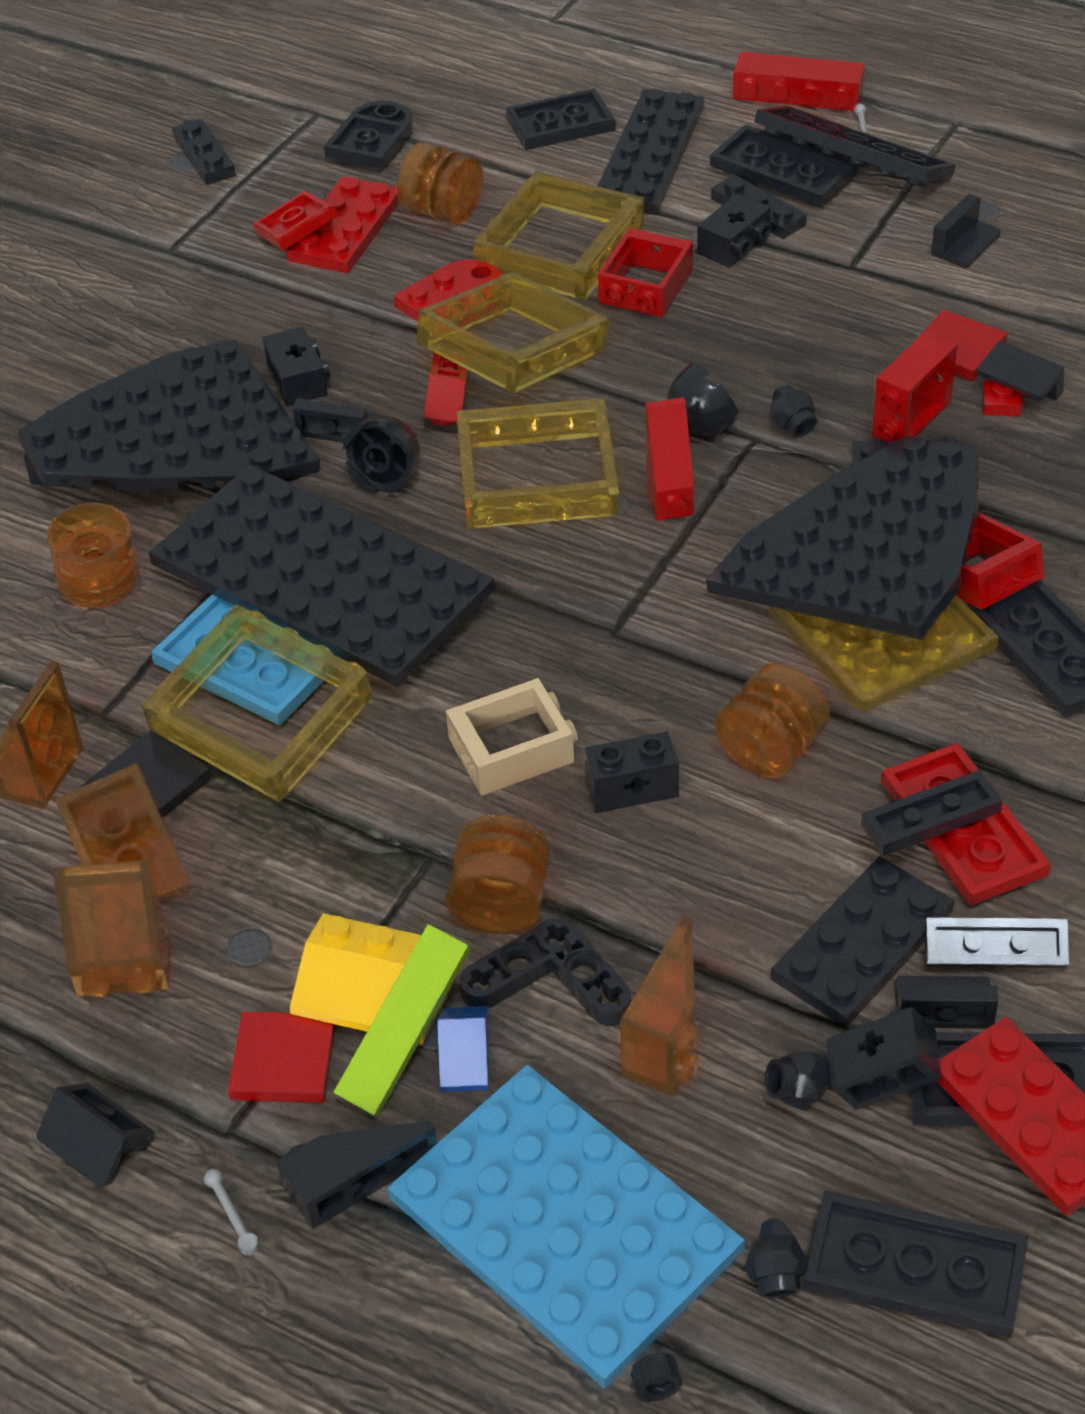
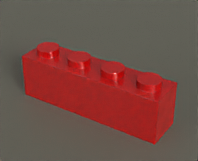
(798, 81)

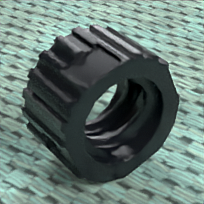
(656, 1377)

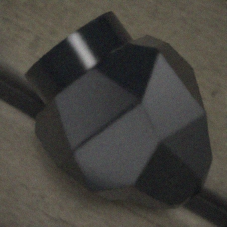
(793, 411)
(798, 1078)
(776, 1260)

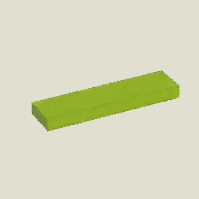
(402, 1020)

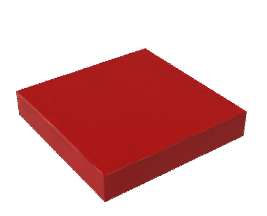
(294, 220)
(973, 340)
(281, 1058)

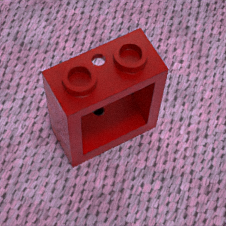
(638, 250)
(911, 392)
(1011, 566)

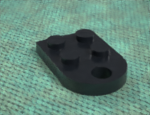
(371, 134)

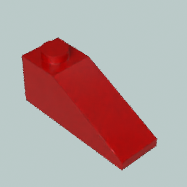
(445, 391)
(669, 459)

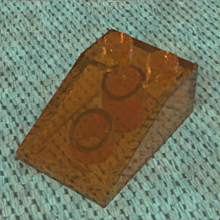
(39, 742)
(123, 823)
(113, 928)
(660, 1021)

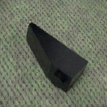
(349, 1166)

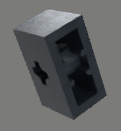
(733, 230)
(296, 365)
(631, 772)
(883, 1058)

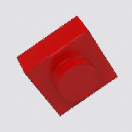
(1000, 400)

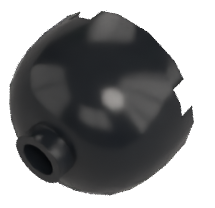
(707, 406)
(382, 453)

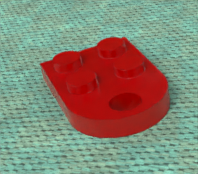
(444, 284)

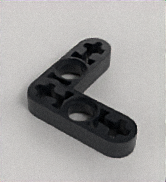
(545, 959)

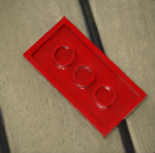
(342, 241)
(981, 856)
(1023, 1108)

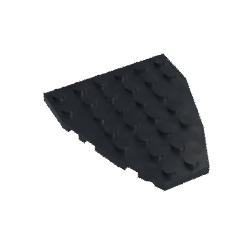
(170, 422)
(867, 544)

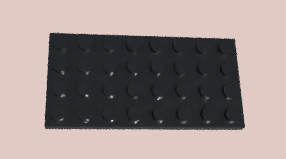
(324, 573)

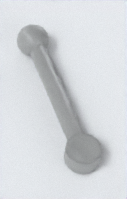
(860, 110)
(247, 1242)

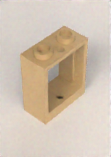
(520, 761)

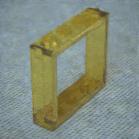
(567, 195)
(577, 328)
(532, 425)
(228, 754)

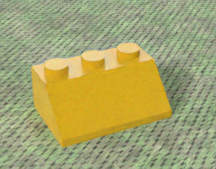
(350, 971)

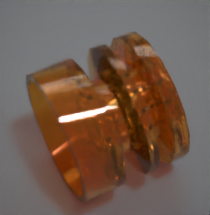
(440, 182)
(92, 554)
(772, 720)
(498, 874)

